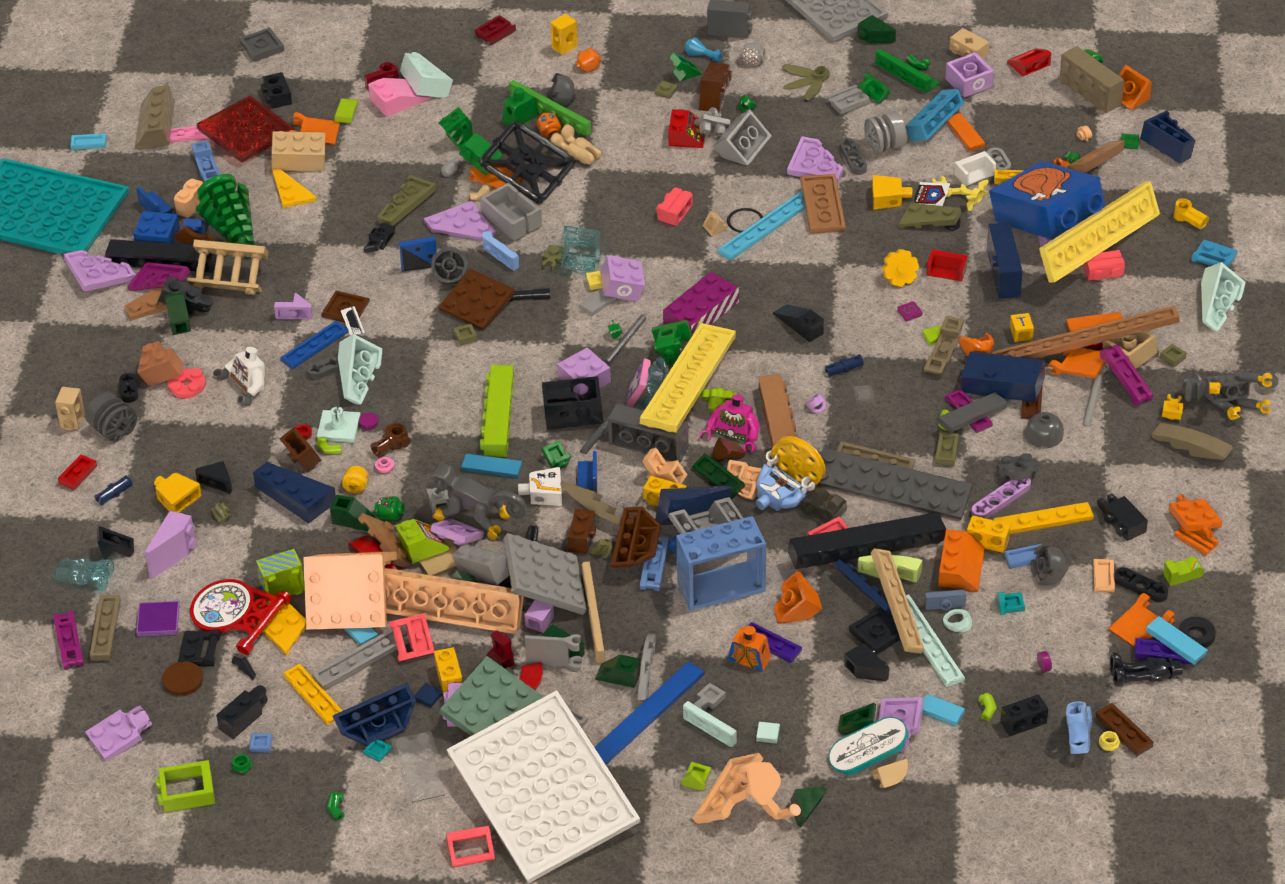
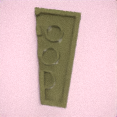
(408, 198)

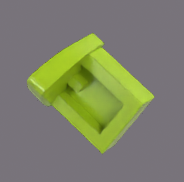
(696, 776)

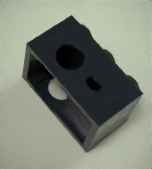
(566, 408)

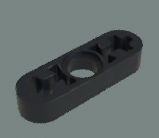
(1138, 578)

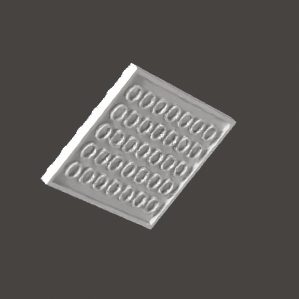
(543, 786)

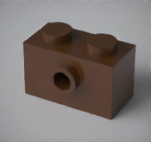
(300, 449)
(581, 531)

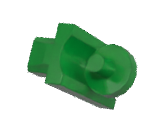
(874, 88)

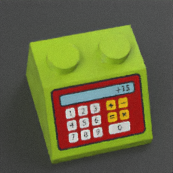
(419, 541)

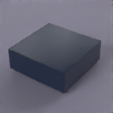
(428, 695)

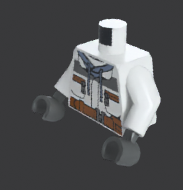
(247, 372)

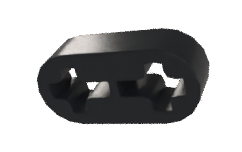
(124, 388)

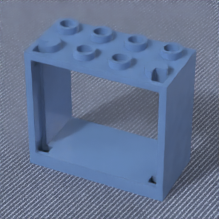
(725, 582)

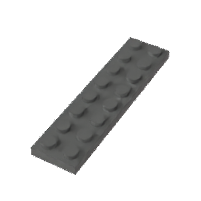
(895, 484)

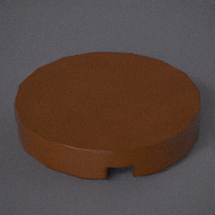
(182, 678)

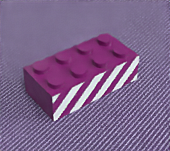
(703, 302)

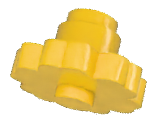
(900, 267)

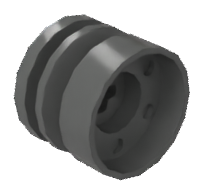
(111, 416)

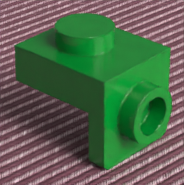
(556, 455)

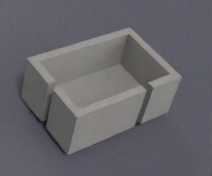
(511, 211)

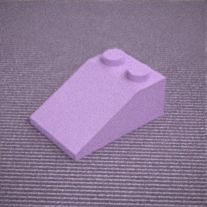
(170, 543)

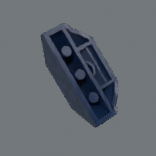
(377, 717)

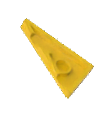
(291, 191)

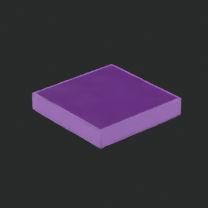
(158, 618)

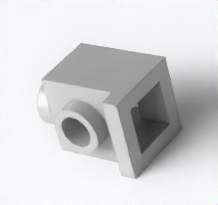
(437, 498)

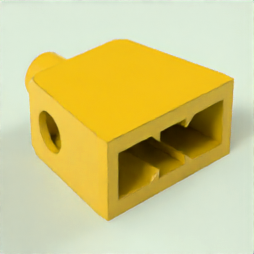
(888, 192)
(176, 492)

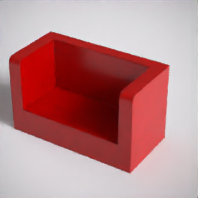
(947, 265)

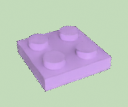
(456, 531)

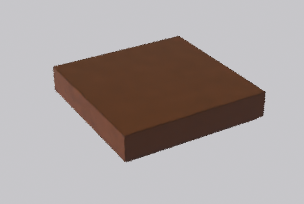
(342, 301)

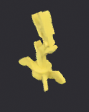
(973, 196)

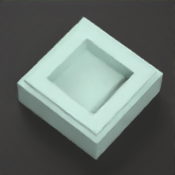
(768, 732)

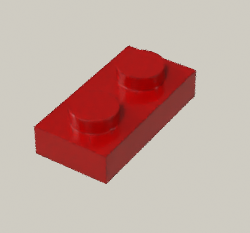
(77, 472)

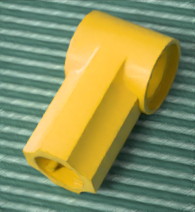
(1185, 212)

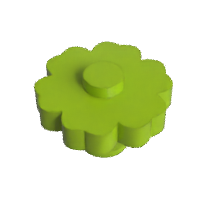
(716, 397)

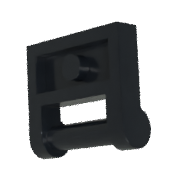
(193, 645)

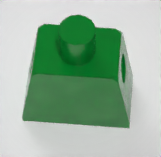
(519, 107)

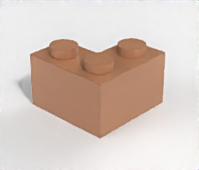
(159, 364)

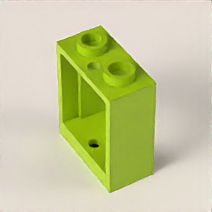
(189, 799)

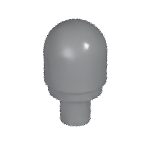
(450, 167)

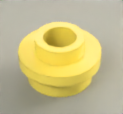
(1109, 736)

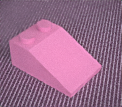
(393, 95)

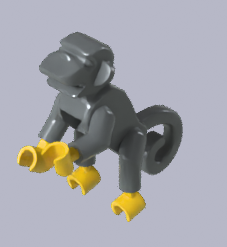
(1229, 387)
(474, 496)

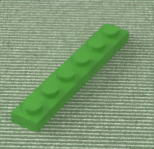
(564, 115)

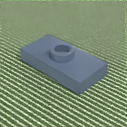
(945, 599)

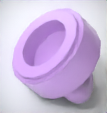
(815, 401)

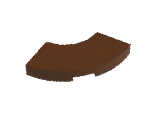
(187, 236)

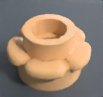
(1084, 133)

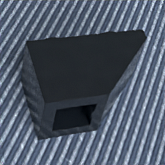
(866, 664)

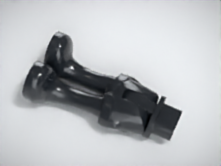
(1151, 669)

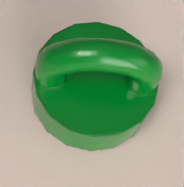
(749, 102)

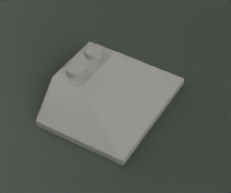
(719, 513)

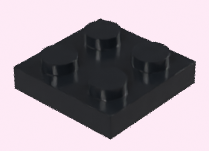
(876, 630)

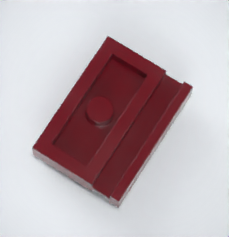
(495, 30)

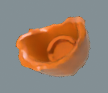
(982, 345)

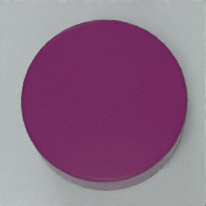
(368, 421)
(1044, 661)

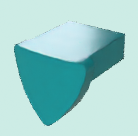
(1010, 602)

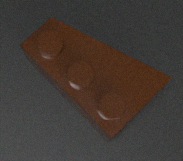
(713, 86)

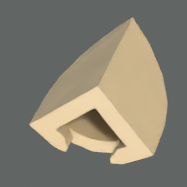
(891, 773)

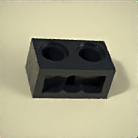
(276, 90)
(1024, 715)

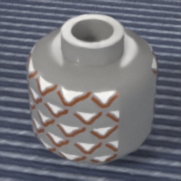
(752, 54)

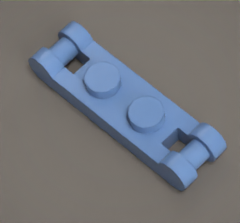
(655, 567)

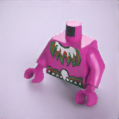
(734, 421)

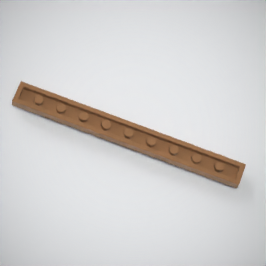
(1094, 334)

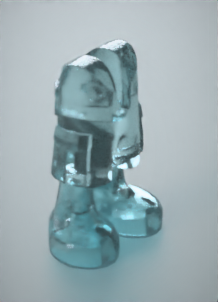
(656, 374)
(82, 570)

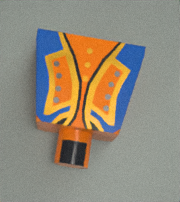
(750, 649)

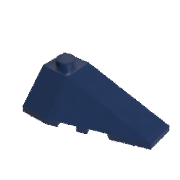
(693, 500)

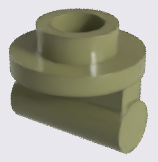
(221, 512)
(602, 547)

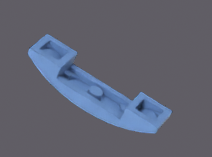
(204, 159)

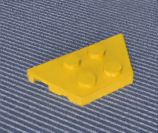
(285, 627)

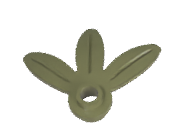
(813, 78)

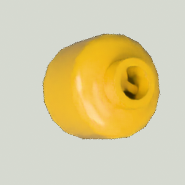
(355, 479)

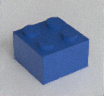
(156, 227)

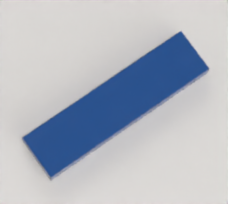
(314, 344)

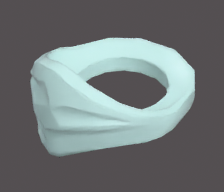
(962, 626)

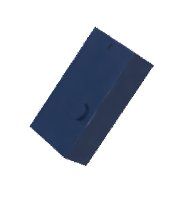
(1004, 260)
(1006, 375)

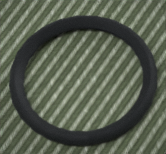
(738, 210)

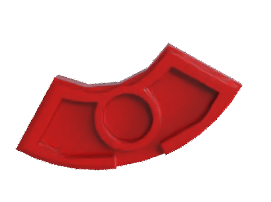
(532, 675)

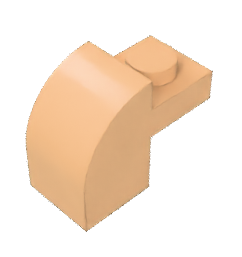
(665, 470)

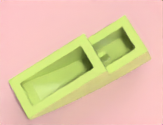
(907, 567)

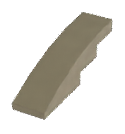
(1196, 442)
(591, 501)

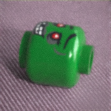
(389, 509)

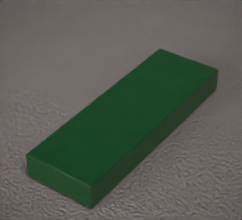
(718, 474)

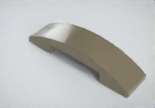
(945, 346)

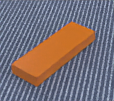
(965, 132)
(1088, 321)

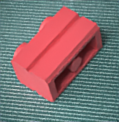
(674, 206)
(1105, 266)

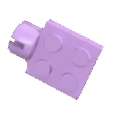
(907, 710)
(119, 732)

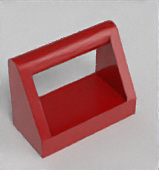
(1031, 61)

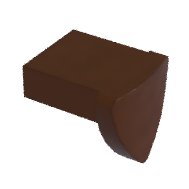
(727, 448)

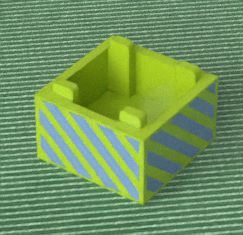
(281, 573)

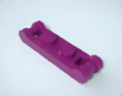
(1127, 374)
(68, 639)

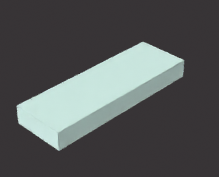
(709, 724)

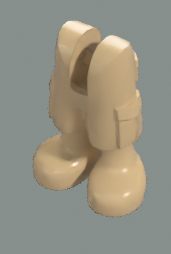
(577, 148)

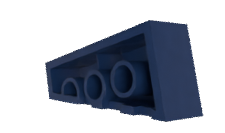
(294, 491)

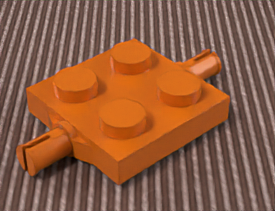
(1195, 515)

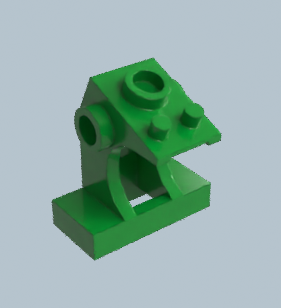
(457, 125)
(669, 345)

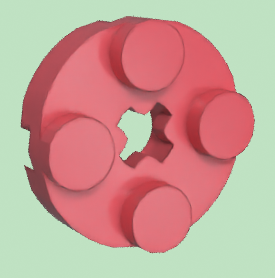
(196, 385)

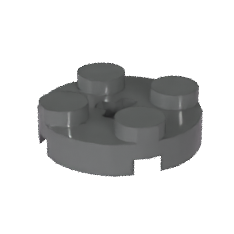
(1018, 467)

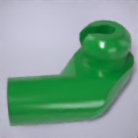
(918, 64)
(334, 800)

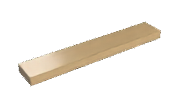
(897, 601)
(593, 612)

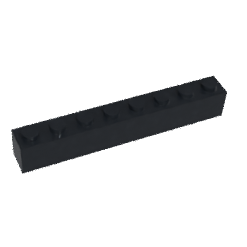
(861, 540)

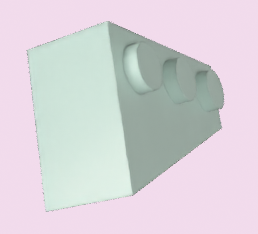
(424, 76)

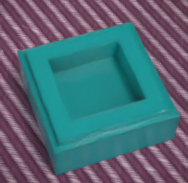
(377, 750)

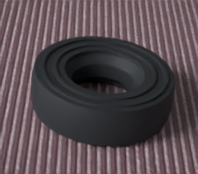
(1202, 624)

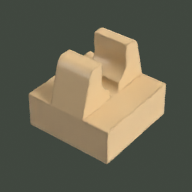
(714, 224)

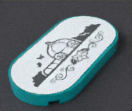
(868, 745)

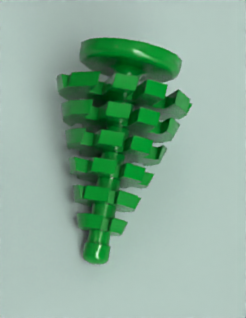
(226, 208)

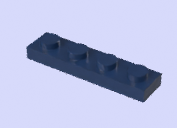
(861, 582)

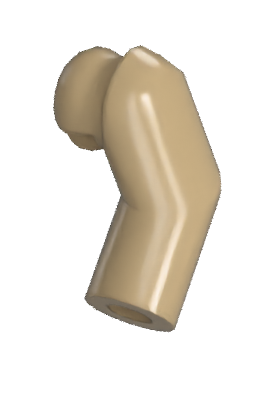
(485, 189)

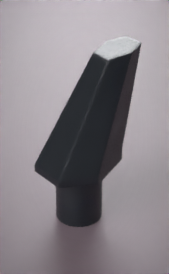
(244, 665)

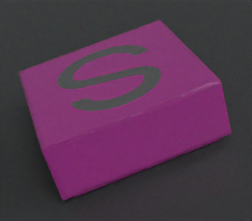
(909, 311)

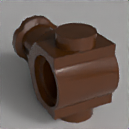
(394, 438)

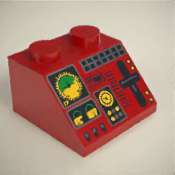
(683, 130)

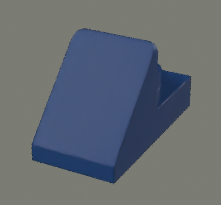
(196, 225)

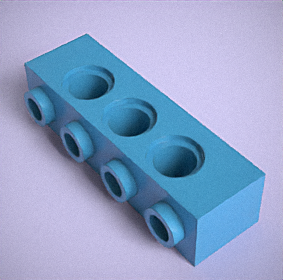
(934, 115)

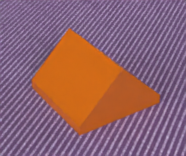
(1136, 88)

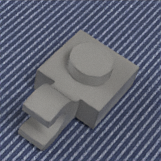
(709, 697)

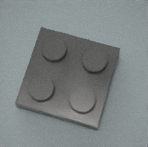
(261, 44)

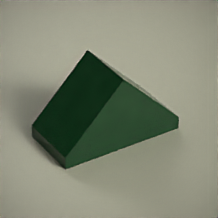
(807, 800)

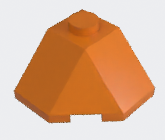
(797, 601)

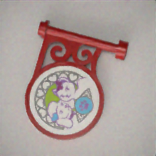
(231, 605)

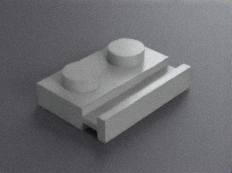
(848, 99)

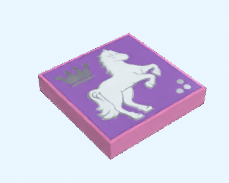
(637, 383)

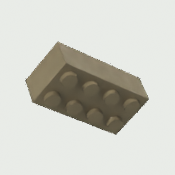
(1091, 79)

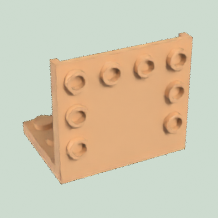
(346, 590)

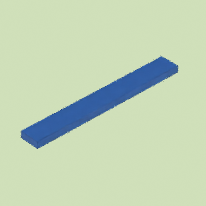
(648, 712)

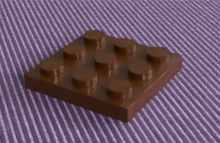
(477, 299)

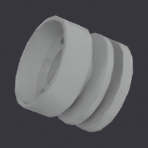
(885, 132)

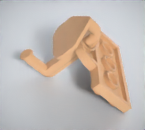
(739, 780)

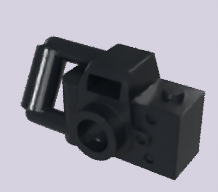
(379, 237)

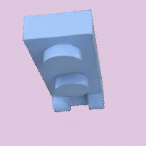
(500, 251)

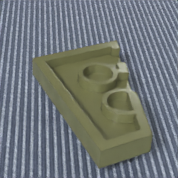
(925, 214)

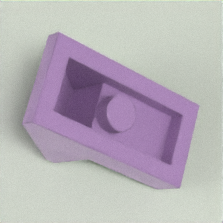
(293, 310)

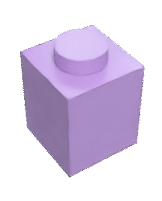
(539, 616)

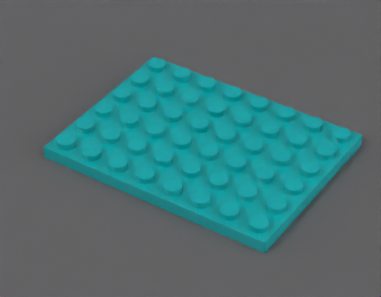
(54, 207)

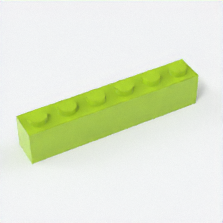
(498, 411)

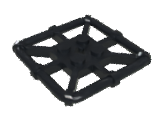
(523, 153)

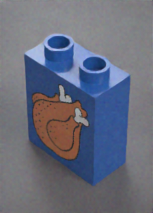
(1047, 199)

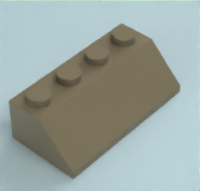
(155, 118)

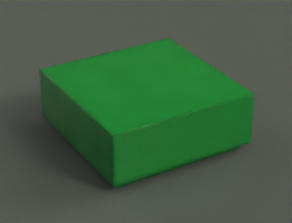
(1131, 140)

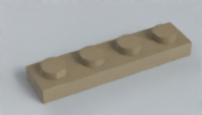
(876, 455)
(105, 628)

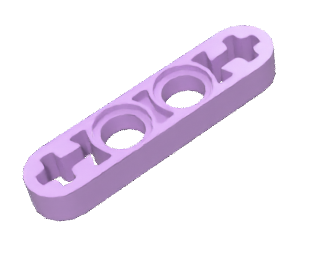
(1003, 500)

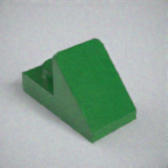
(684, 68)

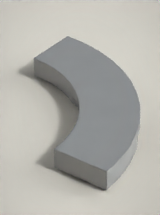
(647, 658)

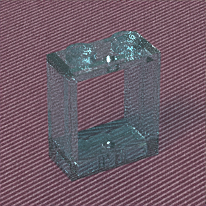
(583, 238)

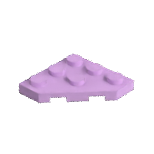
(813, 159)
(460, 222)
(97, 271)

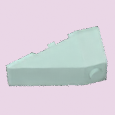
(1219, 290)
(356, 363)

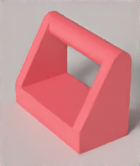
(466, 835)

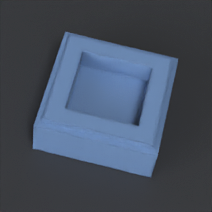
(261, 742)

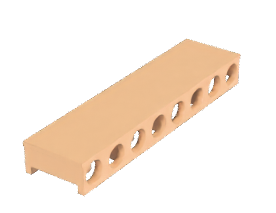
(453, 601)

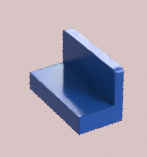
(153, 202)
(588, 473)

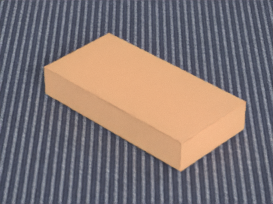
(1103, 575)

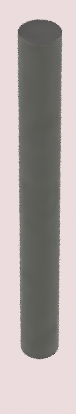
(625, 339)

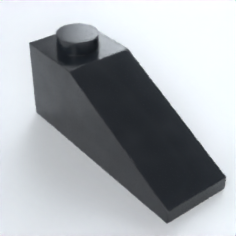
(802, 320)

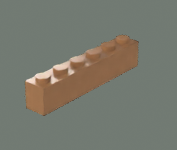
(776, 408)

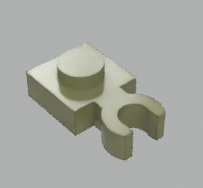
(552, 256)

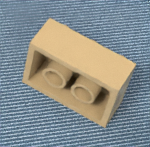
(298, 151)

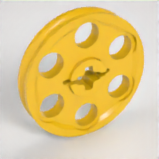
(798, 460)

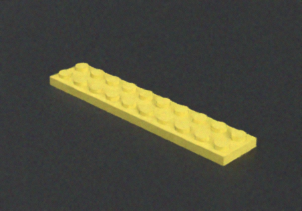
(1099, 231)
(687, 378)

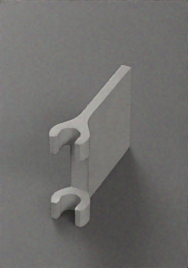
(553, 651)

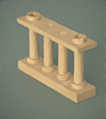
(222, 249)

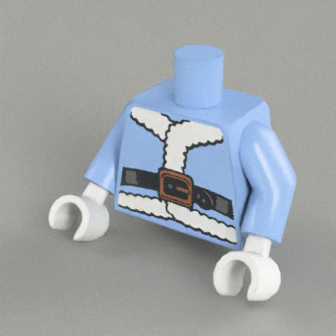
(778, 488)

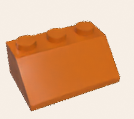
(961, 561)

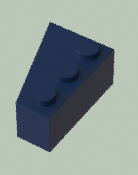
(1168, 137)

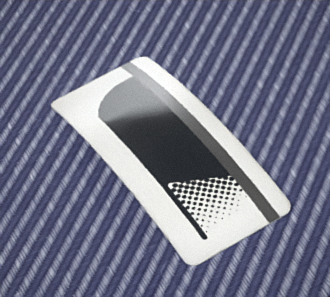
(352, 321)

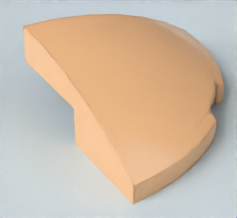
(745, 473)

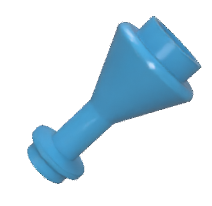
(696, 48)

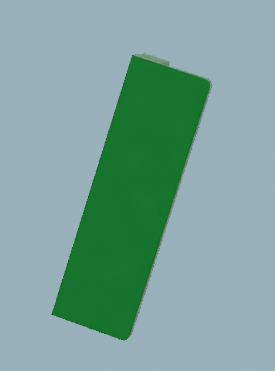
(905, 71)

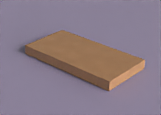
(822, 203)

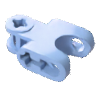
(1079, 723)

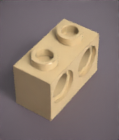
(70, 408)

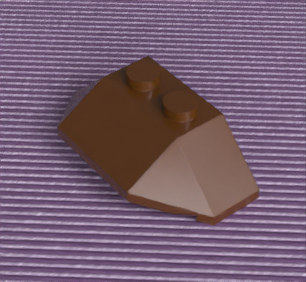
(636, 538)

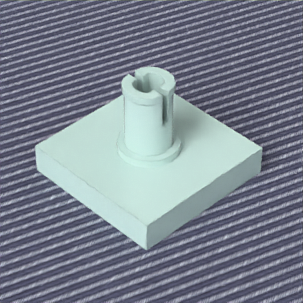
(339, 425)

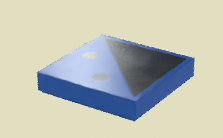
(417, 253)

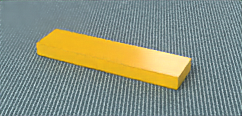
(312, 693)

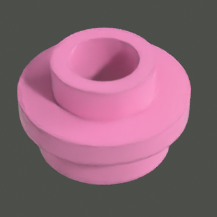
(384, 465)

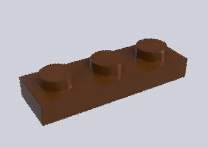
(1126, 730)

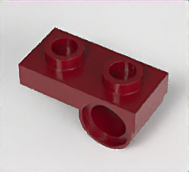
(386, 70)
(501, 650)

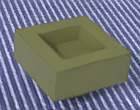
(666, 89)
(465, 334)
(1173, 355)

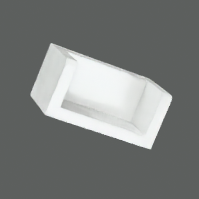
(974, 168)

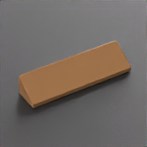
(1097, 156)

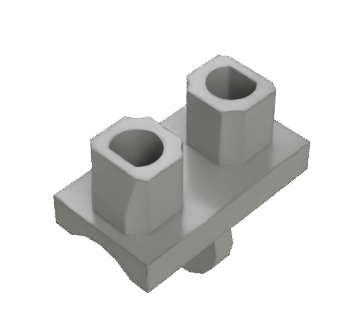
(713, 120)

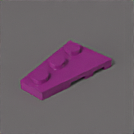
(155, 275)

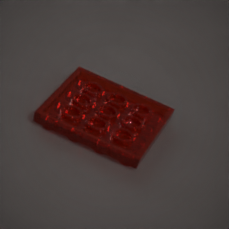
(243, 128)

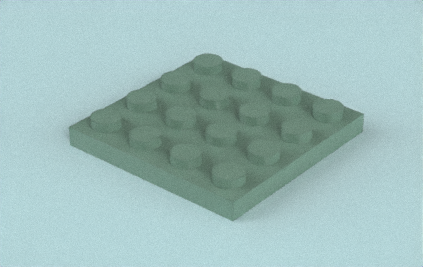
(487, 698)

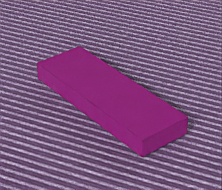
(958, 399)

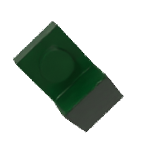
(856, 719)

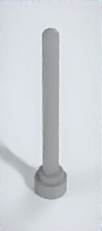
(1093, 396)

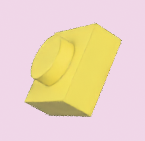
(594, 280)

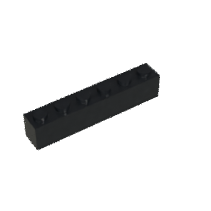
(139, 252)

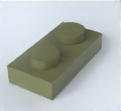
(947, 449)

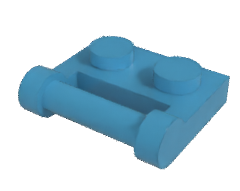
(1213, 253)

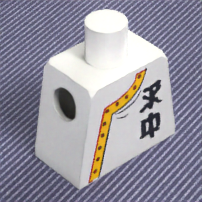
(543, 487)

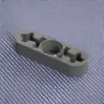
(854, 150)

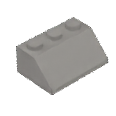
(742, 139)
(482, 564)

